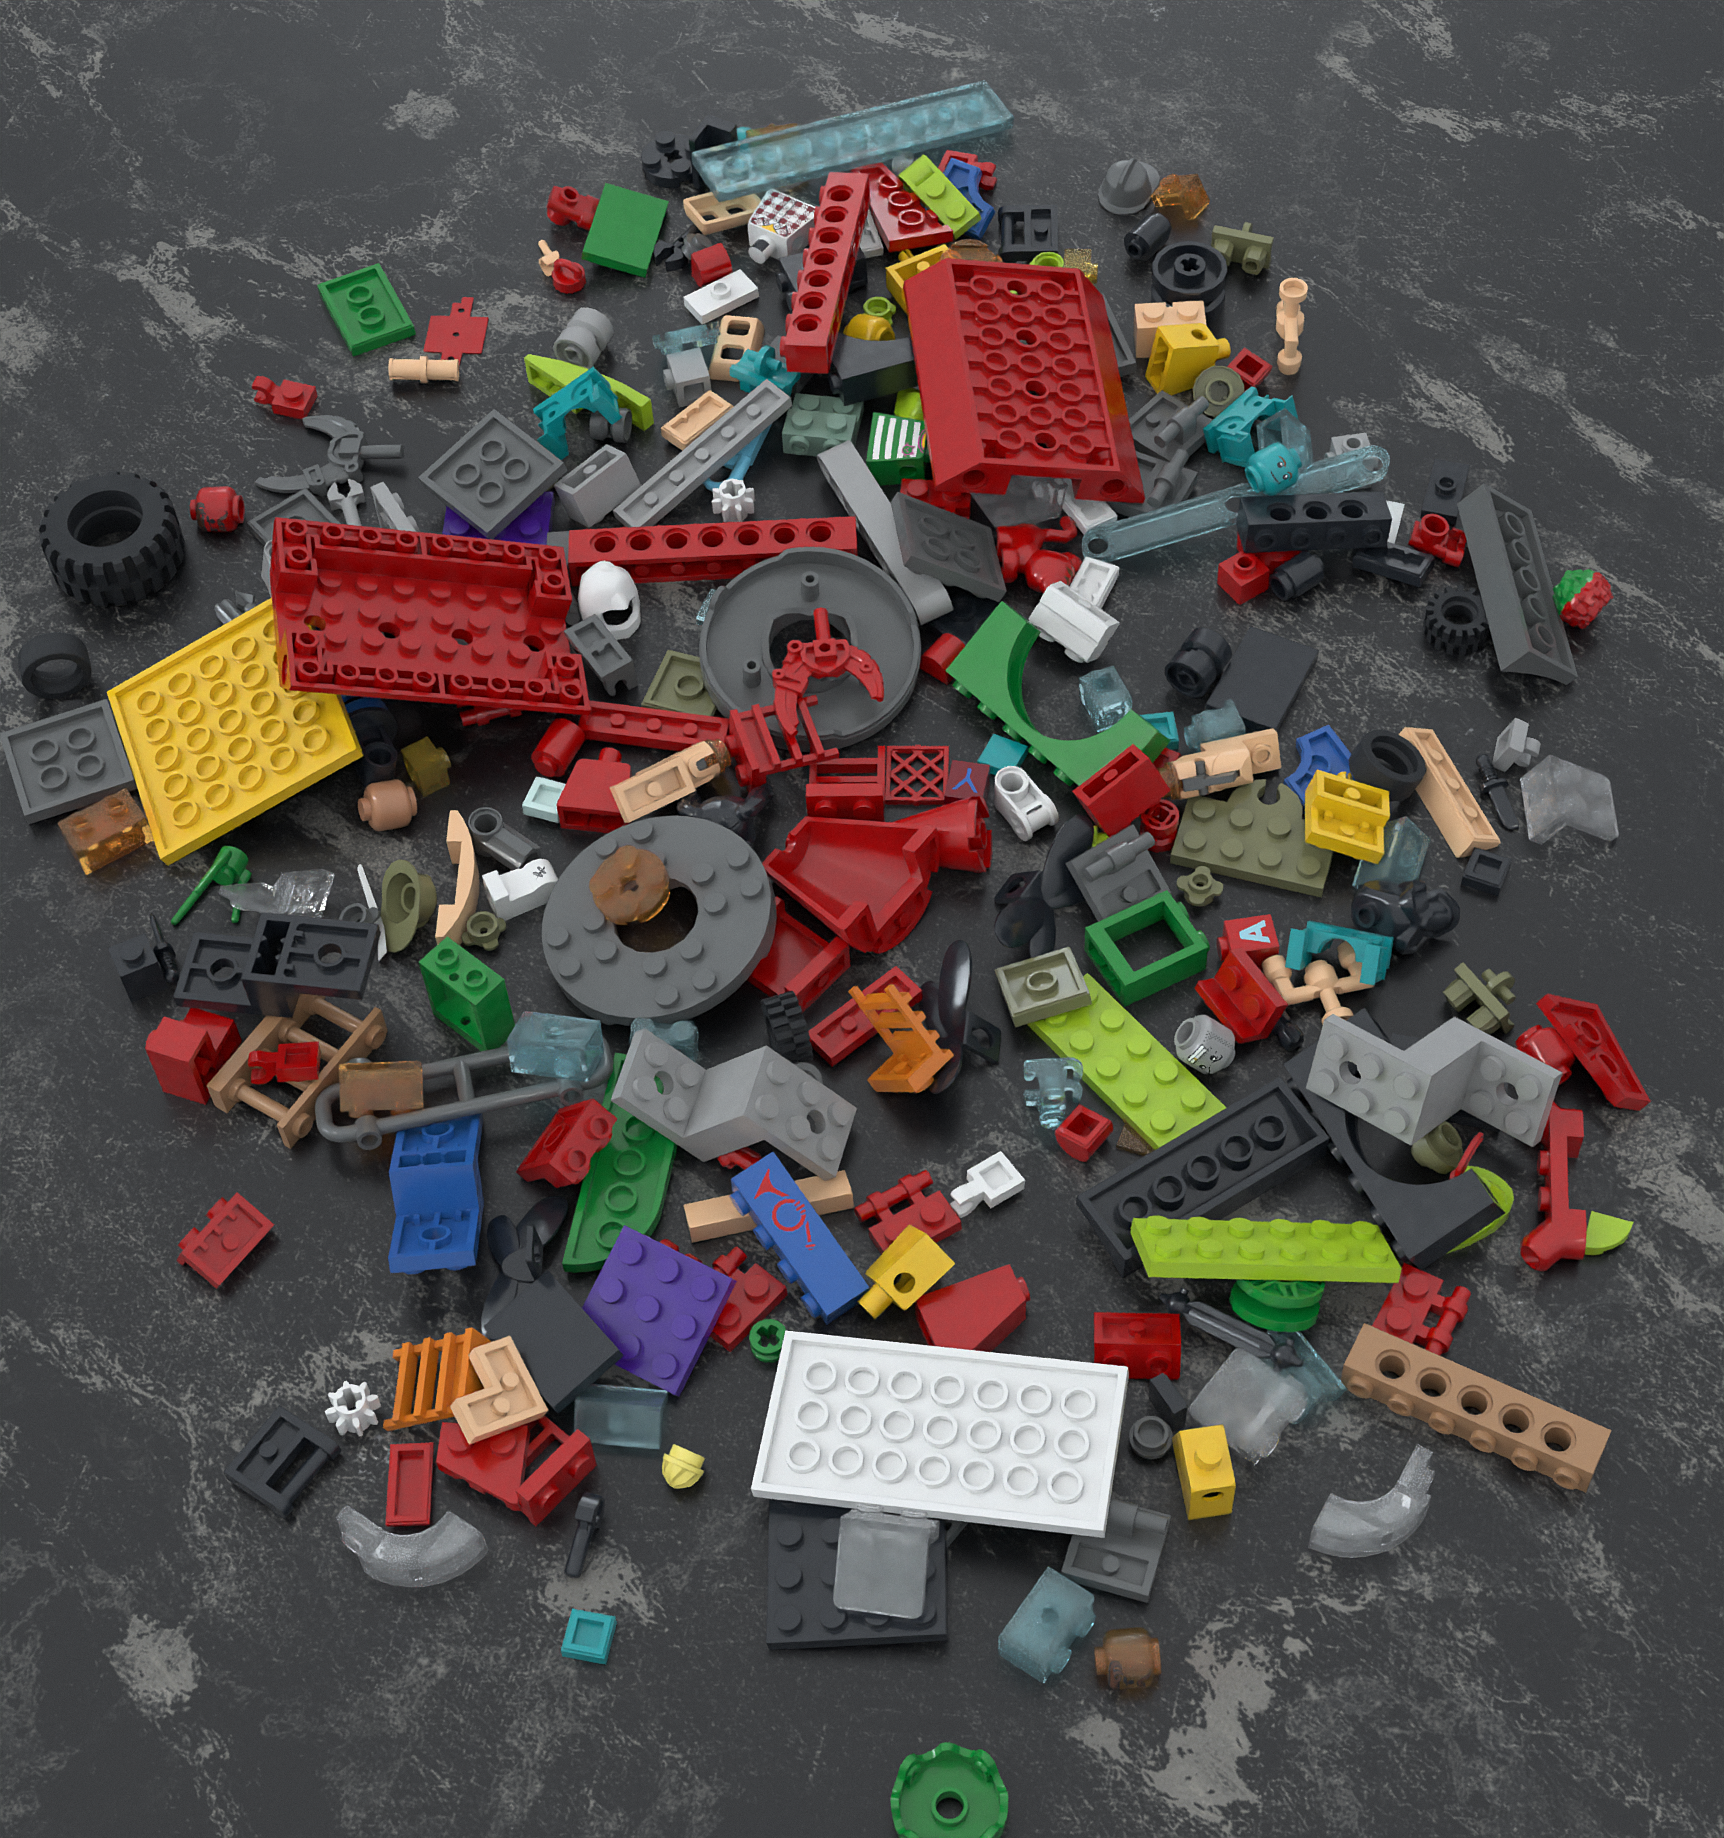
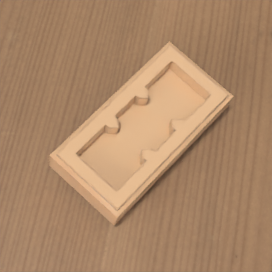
(695, 419)

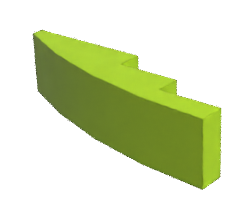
(552, 375)

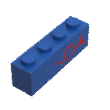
(798, 1237)

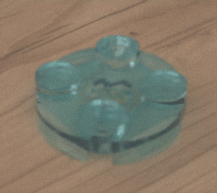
(697, 334)

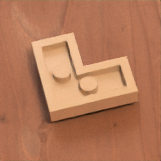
(507, 1396)

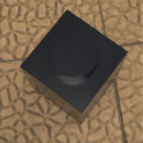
(138, 967)

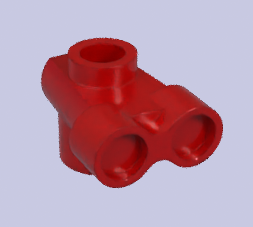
(568, 205)
(1435, 538)

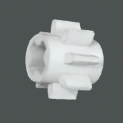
(733, 500)
(347, 1398)

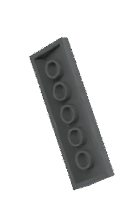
(1515, 586)

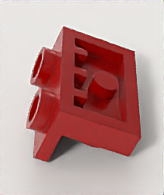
(1242, 998)
(225, 1240)
(1139, 1341)

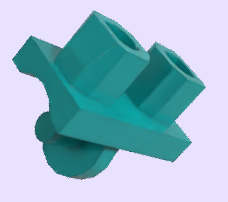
(758, 366)

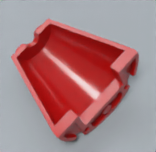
(859, 876)

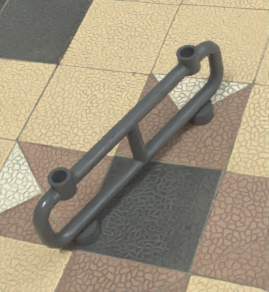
(369, 1129)

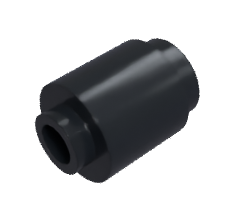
(1147, 237)
(1296, 576)

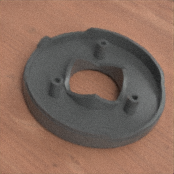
(788, 589)
(694, 975)

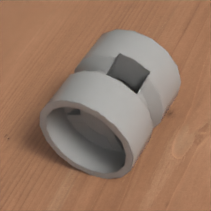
(584, 338)

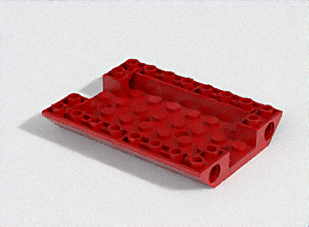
(979, 378)
(426, 595)

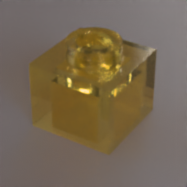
(1082, 260)
(426, 766)

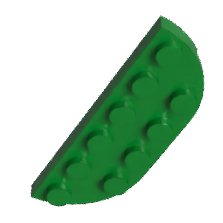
(622, 1186)

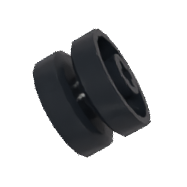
(1190, 274)

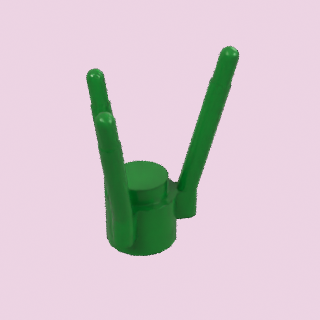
(225, 870)

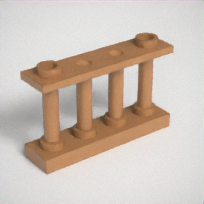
(234, 1078)

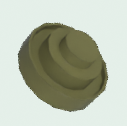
(1220, 387)
(1439, 1149)

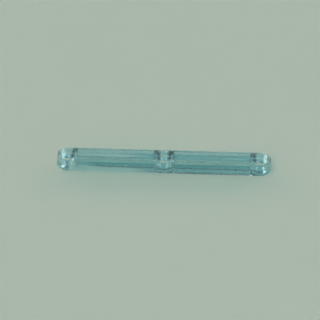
(1210, 513)

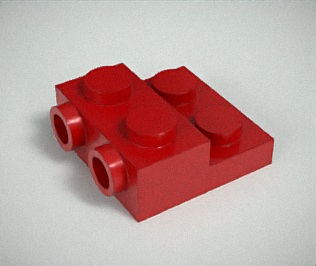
(568, 1144)

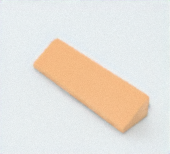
(1449, 797)
(720, 1218)

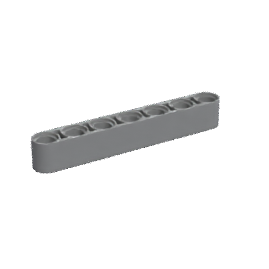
(875, 521)

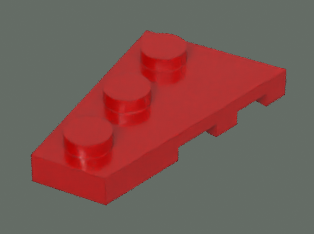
(1597, 1049)

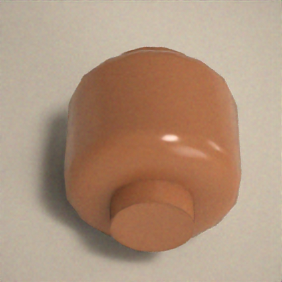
(387, 805)

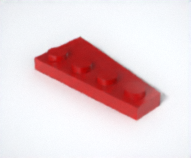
(898, 213)

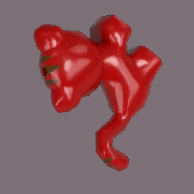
(1021, 554)

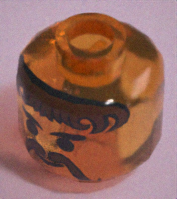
(1128, 1658)

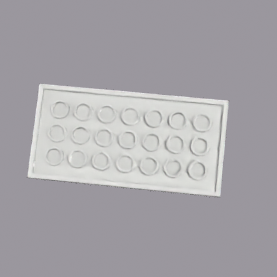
(943, 1433)

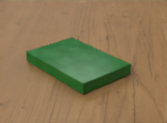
(625, 230)
(366, 309)

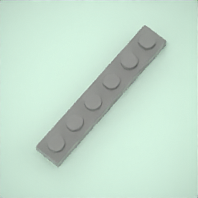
(703, 456)

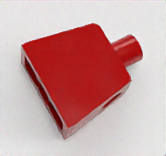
(587, 796)

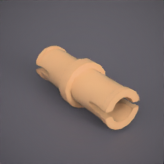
(423, 369)

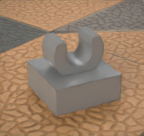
(1514, 746)

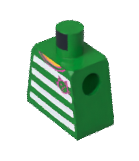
(897, 449)

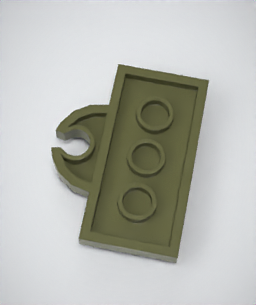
(1252, 840)

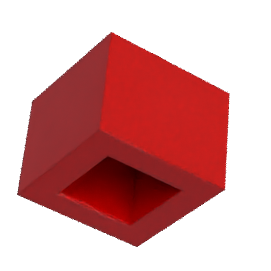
(1243, 576)

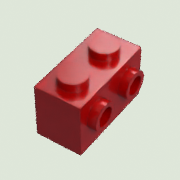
(1122, 790)

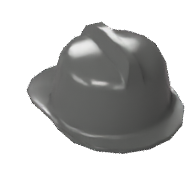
(1128, 187)

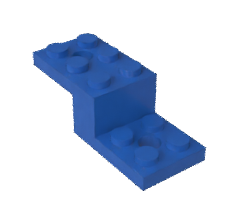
(436, 1196)

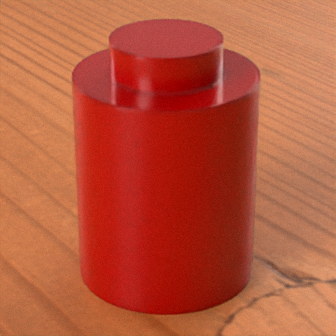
(557, 747)

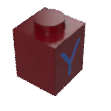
(967, 780)

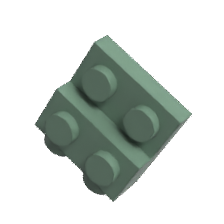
(819, 424)

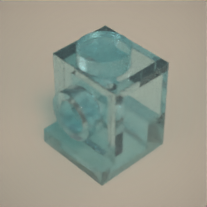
(1104, 697)
(1214, 726)

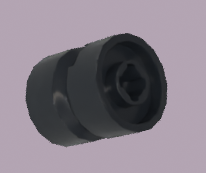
(1198, 662)

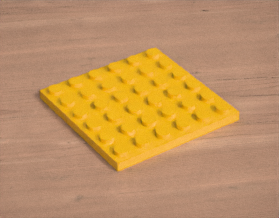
(221, 737)

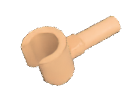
(548, 259)

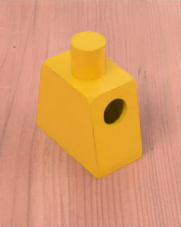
(1181, 355)
(920, 1267)
(1205, 1468)

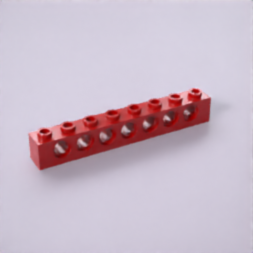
(826, 273)
(702, 550)

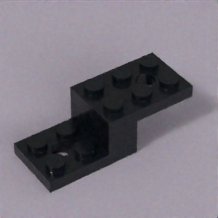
(277, 965)

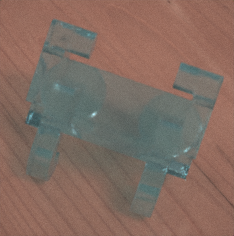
(680, 1035)
(1052, 1085)

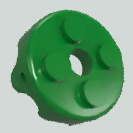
(951, 1773)

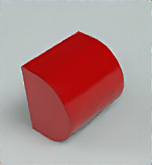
(710, 264)
(1250, 368)
(940, 656)
(1083, 1133)

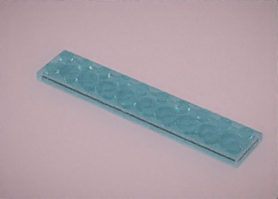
(851, 140)

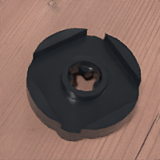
(660, 151)

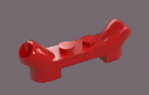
(1564, 1229)

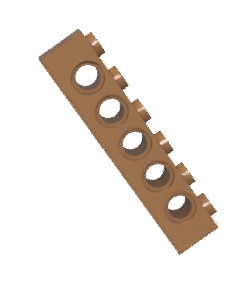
(1462, 1387)

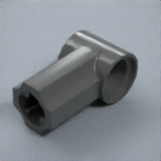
(501, 841)

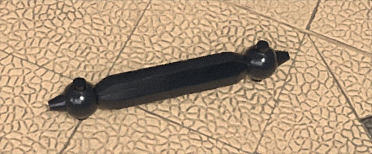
(1232, 1330)

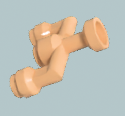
(1290, 323)
(1320, 981)

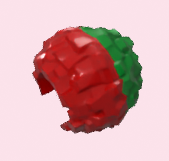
(1581, 596)

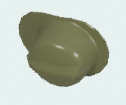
(406, 903)

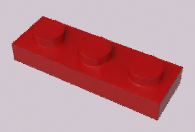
(849, 1026)

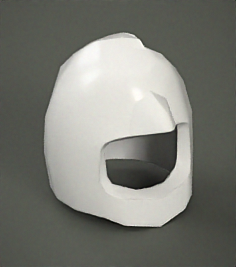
(606, 589)

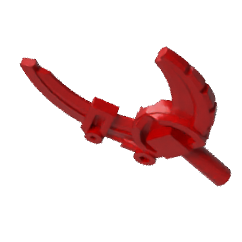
(820, 659)

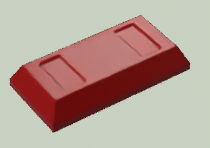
(409, 1484)

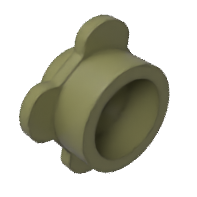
(1199, 895)
(481, 922)

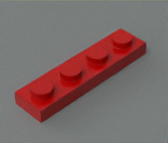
(650, 726)

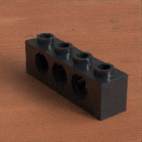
(1313, 522)

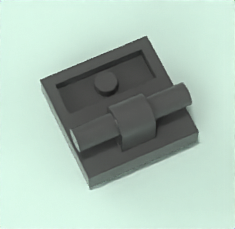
(1169, 425)
(1162, 483)
(1117, 873)
(1126, 1557)

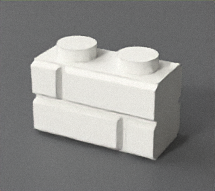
(1073, 622)

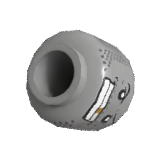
(1205, 1044)

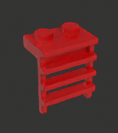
(755, 750)
(848, 795)
(558, 1473)

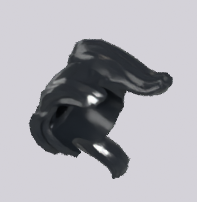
(729, 810)

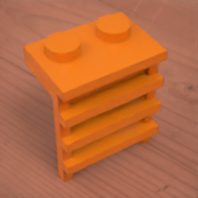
(915, 1051)
(455, 1379)

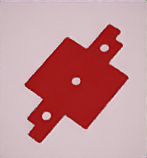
(470, 330)

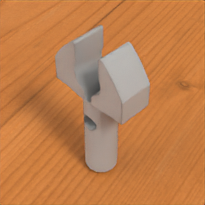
(347, 504)

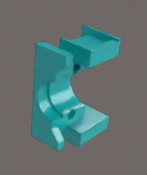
(587, 392)
(1232, 427)
(1370, 948)

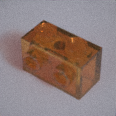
(105, 831)
(380, 1087)

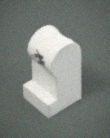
(519, 889)

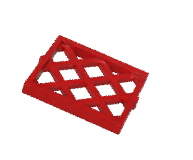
(916, 797)

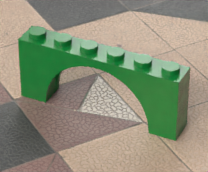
(993, 672)

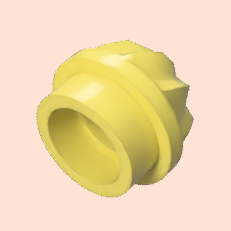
(682, 1467)

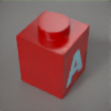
(1252, 934)

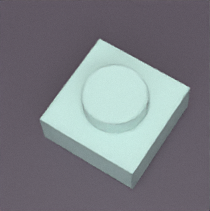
(542, 799)

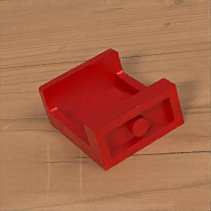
(799, 961)

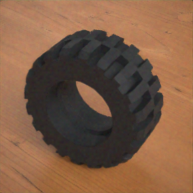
(118, 570)

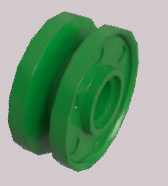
(1277, 1303)

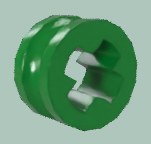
(766, 1328)

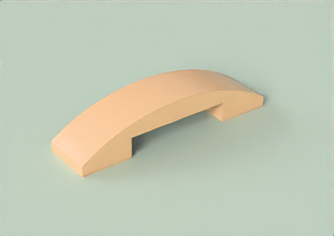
(453, 918)

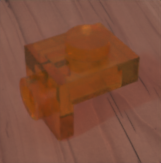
(1183, 191)

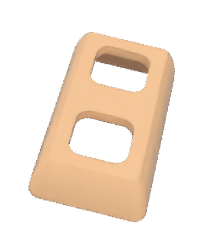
(707, 204)
(753, 341)

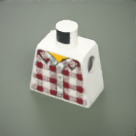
(779, 226)

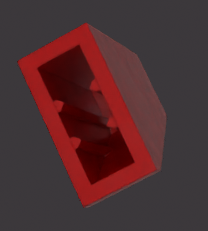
(974, 1312)

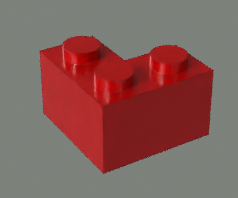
(191, 1052)

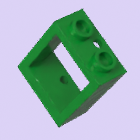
(1118, 974)
(467, 990)

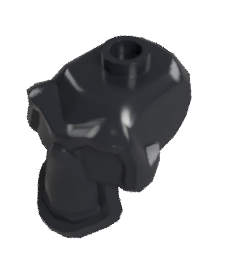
(1404, 912)

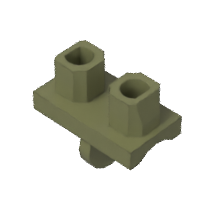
(1243, 247)
(1491, 1013)

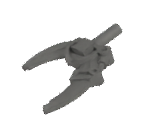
(345, 458)

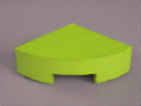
(1605, 1233)

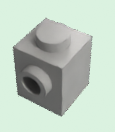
(687, 376)

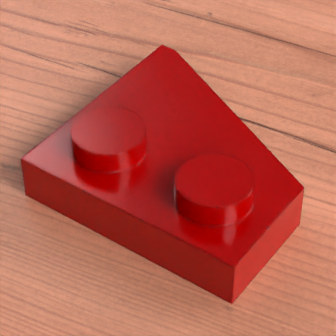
(488, 1465)

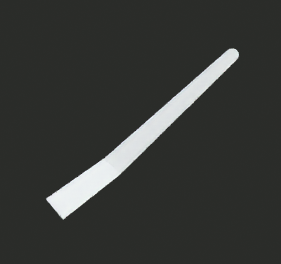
(371, 903)

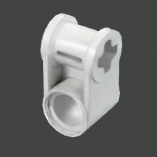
(1027, 806)

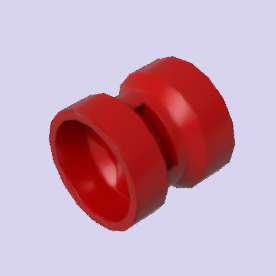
(1162, 824)

